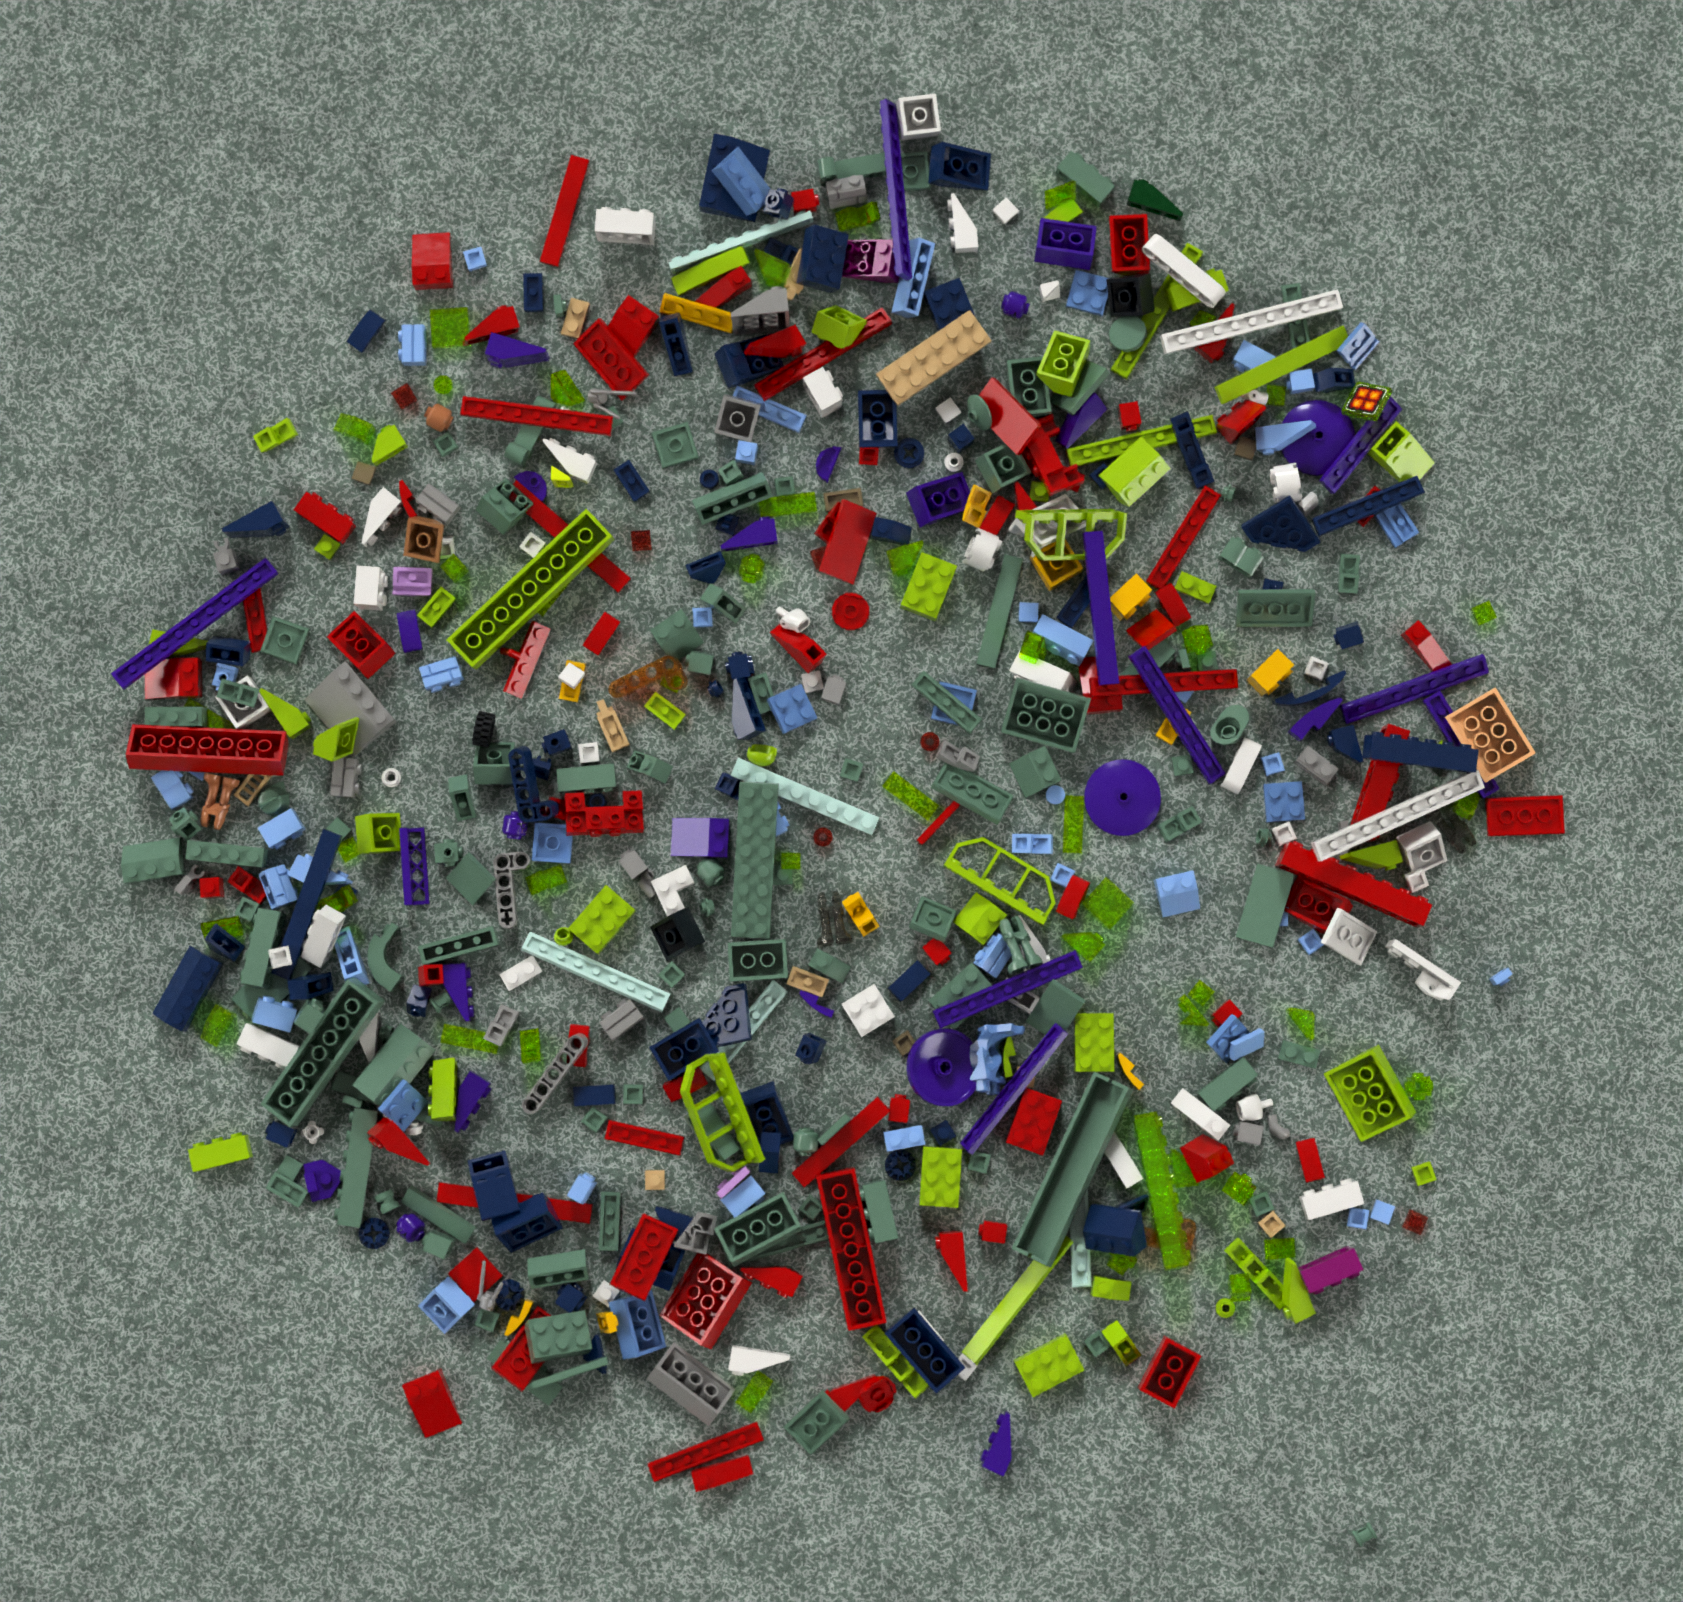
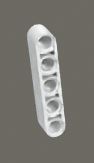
(1183, 270)

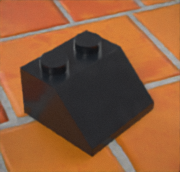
(1130, 295)
(677, 933)

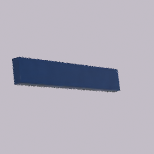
(1368, 506)

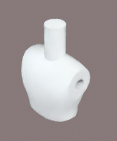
(1256, 396)
(793, 620)
(1251, 1107)

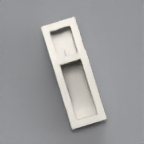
(1122, 1162)

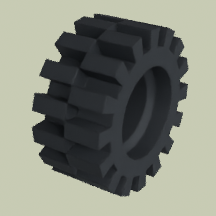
(483, 729)

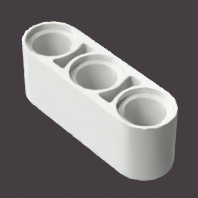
(1241, 765)

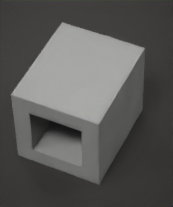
(833, 690)
(632, 863)
(1248, 1132)

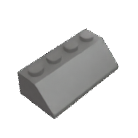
(691, 1384)

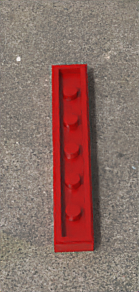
(564, 211)
(1183, 538)
(841, 1141)
(705, 1451)

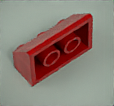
(1127, 238)

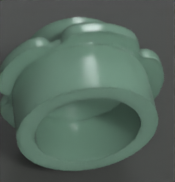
(1228, 493)
(1266, 837)
(385, 1032)

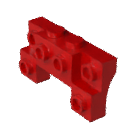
(1046, 461)
(604, 819)

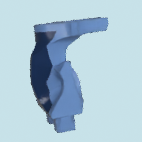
(986, 1063)

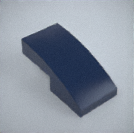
(786, 253)
(366, 330)
(728, 785)
(908, 981)
(594, 1095)

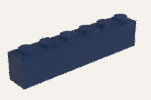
(1419, 753)

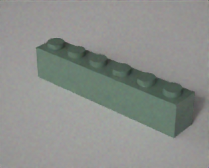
(357, 1168)

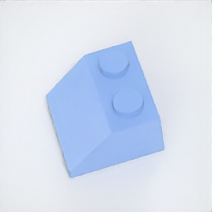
(1177, 893)
(446, 1304)

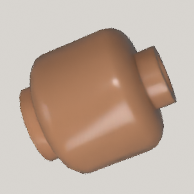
(438, 417)

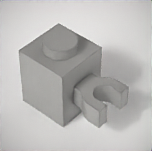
(226, 558)

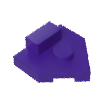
(321, 1179)

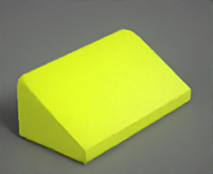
(560, 479)

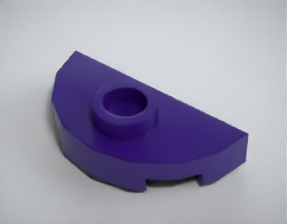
(826, 461)
(533, 483)

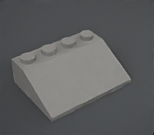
(763, 313)
(347, 696)

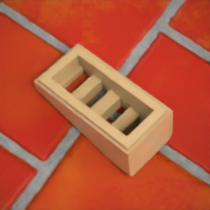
(247, 780)

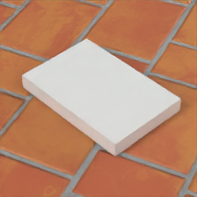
(1349, 936)

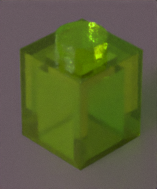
(454, 568)
(1239, 1287)

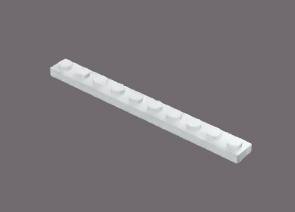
(1251, 321)
(1397, 815)

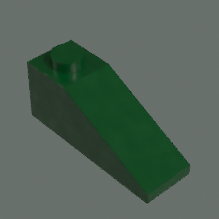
(1150, 199)

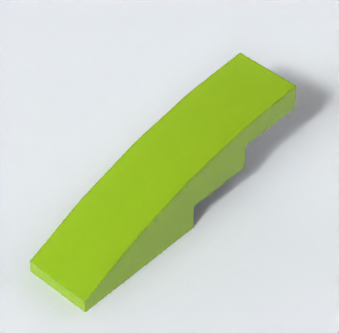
(710, 270)
(1258, 1272)
(895, 1361)

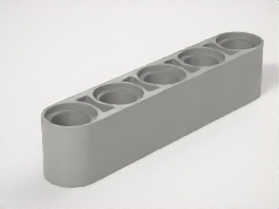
(547, 1078)

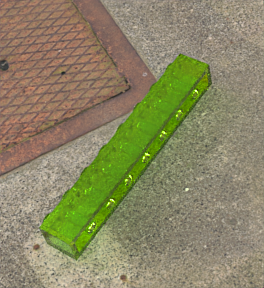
(1161, 1192)

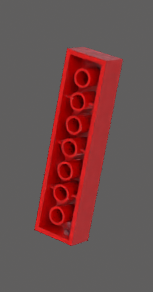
(207, 750)
(1354, 885)
(850, 1248)

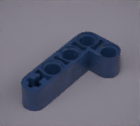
(529, 784)

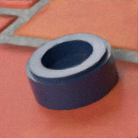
(709, 479)

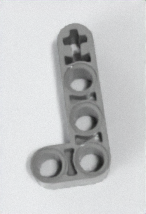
(510, 889)

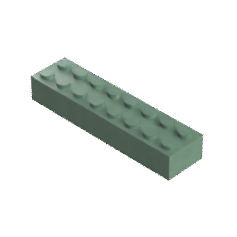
(754, 859)
(322, 1052)

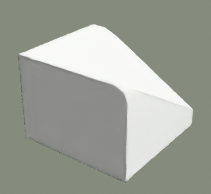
(1049, 291)

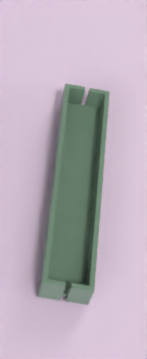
(1072, 1169)

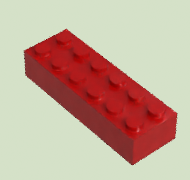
(1378, 782)

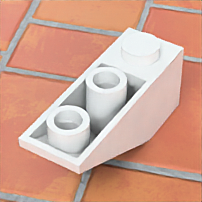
(965, 232)
(576, 465)
(381, 507)

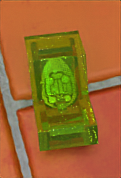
(858, 217)
(340, 900)

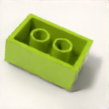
(928, 586)
(602, 919)
(1093, 1042)
(940, 1176)
(1049, 1365)

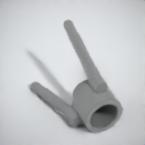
(600, 397)
(487, 1300)

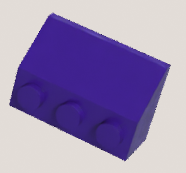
(1065, 244)

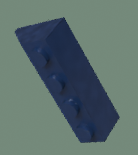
(187, 989)
(924, 1350)

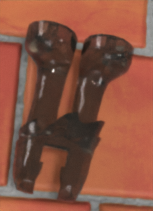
(1460, 827)
(837, 913)

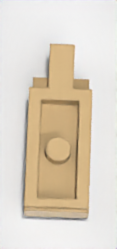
(791, 278)
(611, 727)

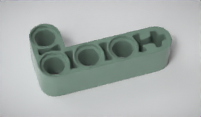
(868, 166)
(522, 448)

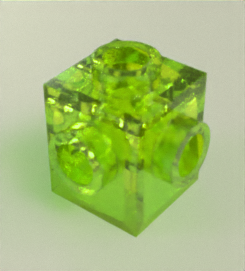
(1197, 639)
(1426, 1086)
(1239, 1188)
(1121, 1263)

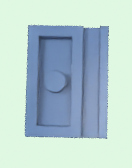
(1358, 346)
(1396, 525)

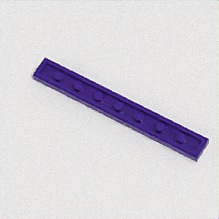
(1100, 608)
(1414, 689)
(1176, 714)
(1007, 989)
(1013, 1088)

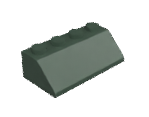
(396, 1060)

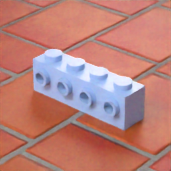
(910, 292)

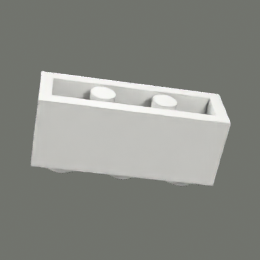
(322, 935)
(267, 1045)
(1331, 1199)

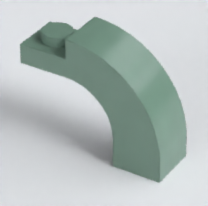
(377, 959)

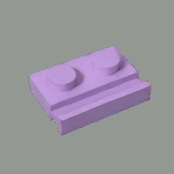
(412, 581)
(726, 1185)

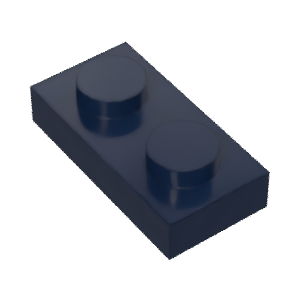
(533, 292)
(631, 481)

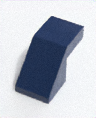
(770, 1147)

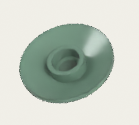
(979, 412)

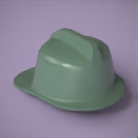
(1230, 725)
(274, 800)

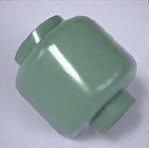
(710, 872)
(805, 1141)

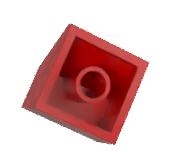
(1206, 1157)

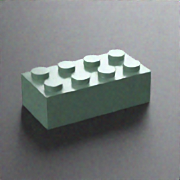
(758, 1229)

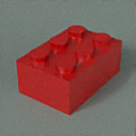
(1033, 1121)
(1169, 1371)

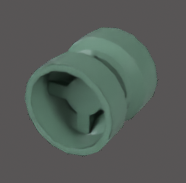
(386, 1201)

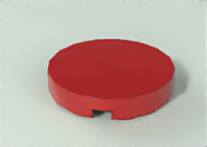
(846, 615)
(877, 1394)

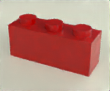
(325, 517)

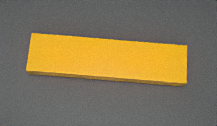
(697, 312)

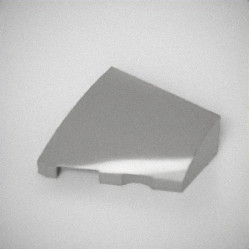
(697, 1234)

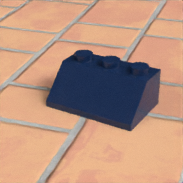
(528, 1225)
(1114, 1230)
(669, 1267)

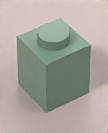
(700, 662)

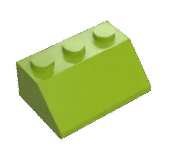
(1063, 362)
(1134, 472)
(443, 1090)

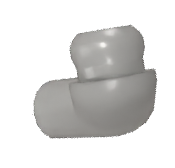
(645, 883)
(1275, 1129)

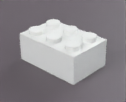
(625, 226)

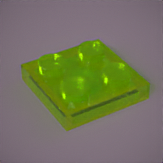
(449, 327)

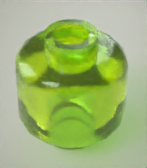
(751, 568)

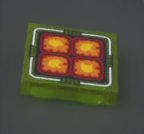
(1366, 401)

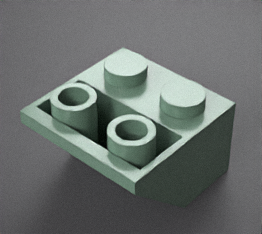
(500, 510)

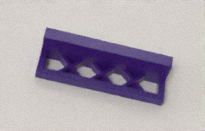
(407, 866)

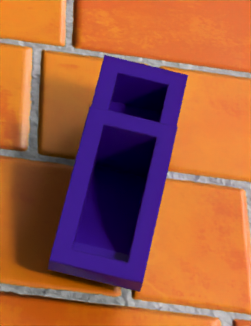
(1314, 719)

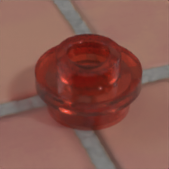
(929, 747)
(822, 831)

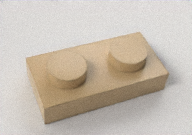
(575, 318)
(807, 981)

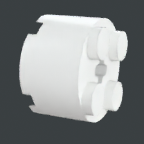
(1286, 482)
(981, 550)

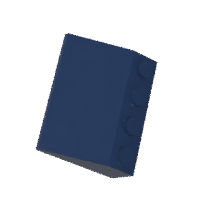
(714, 196)

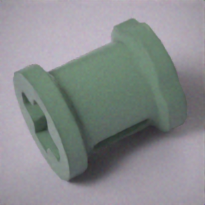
(441, 1001)
(1364, 1534)

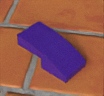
(409, 631)
(812, 1000)

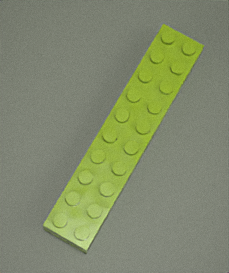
(530, 589)

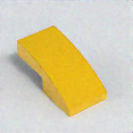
(975, 506)
(569, 693)
(1126, 1067)
(516, 1321)

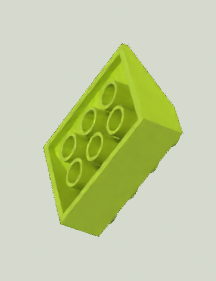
(1370, 1093)

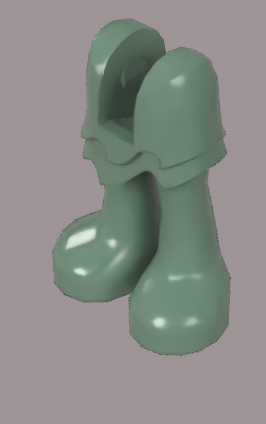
(1019, 936)

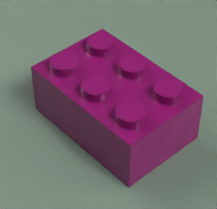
(1330, 1270)

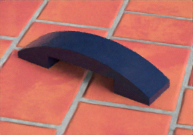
(1191, 450)
(1289, 699)

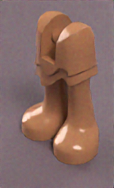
(219, 809)

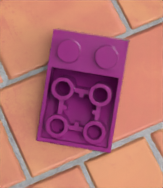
(870, 261)

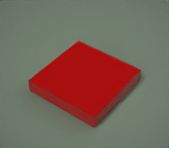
(1151, 630)
(468, 1273)

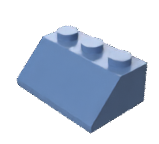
(742, 181)
(638, 1326)

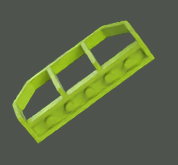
(1075, 516)
(1003, 894)
(736, 1109)

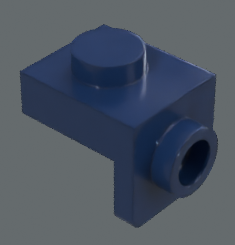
(418, 1000)

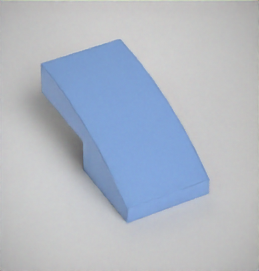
(1032, 843)

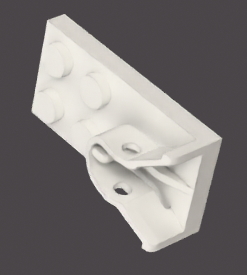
(1046, 533)
(1441, 983)

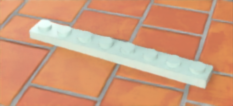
(747, 239)
(807, 797)
(595, 972)

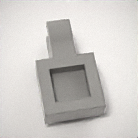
(186, 884)

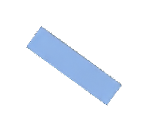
(773, 411)

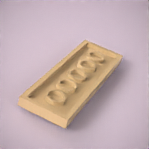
(933, 358)

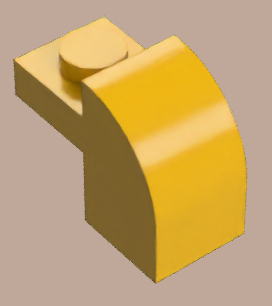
(860, 914)

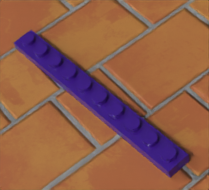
(896, 192)
(194, 623)

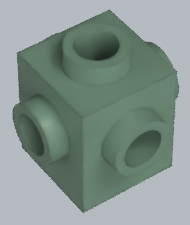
(185, 823)
(441, 853)

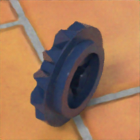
(909, 443)
(892, 1160)
(378, 1225)
(506, 1303)

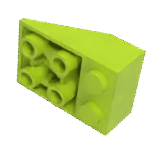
(1401, 454)

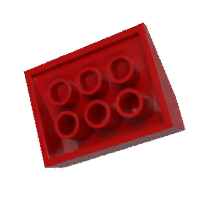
(705, 1299)

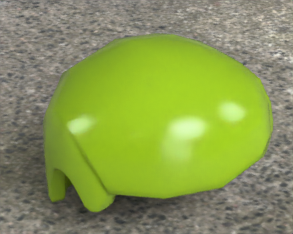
(761, 754)

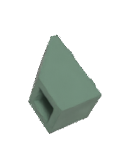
(650, 766)

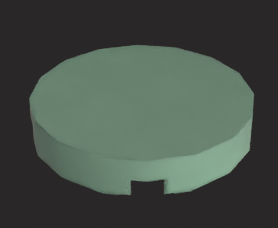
(1127, 333)

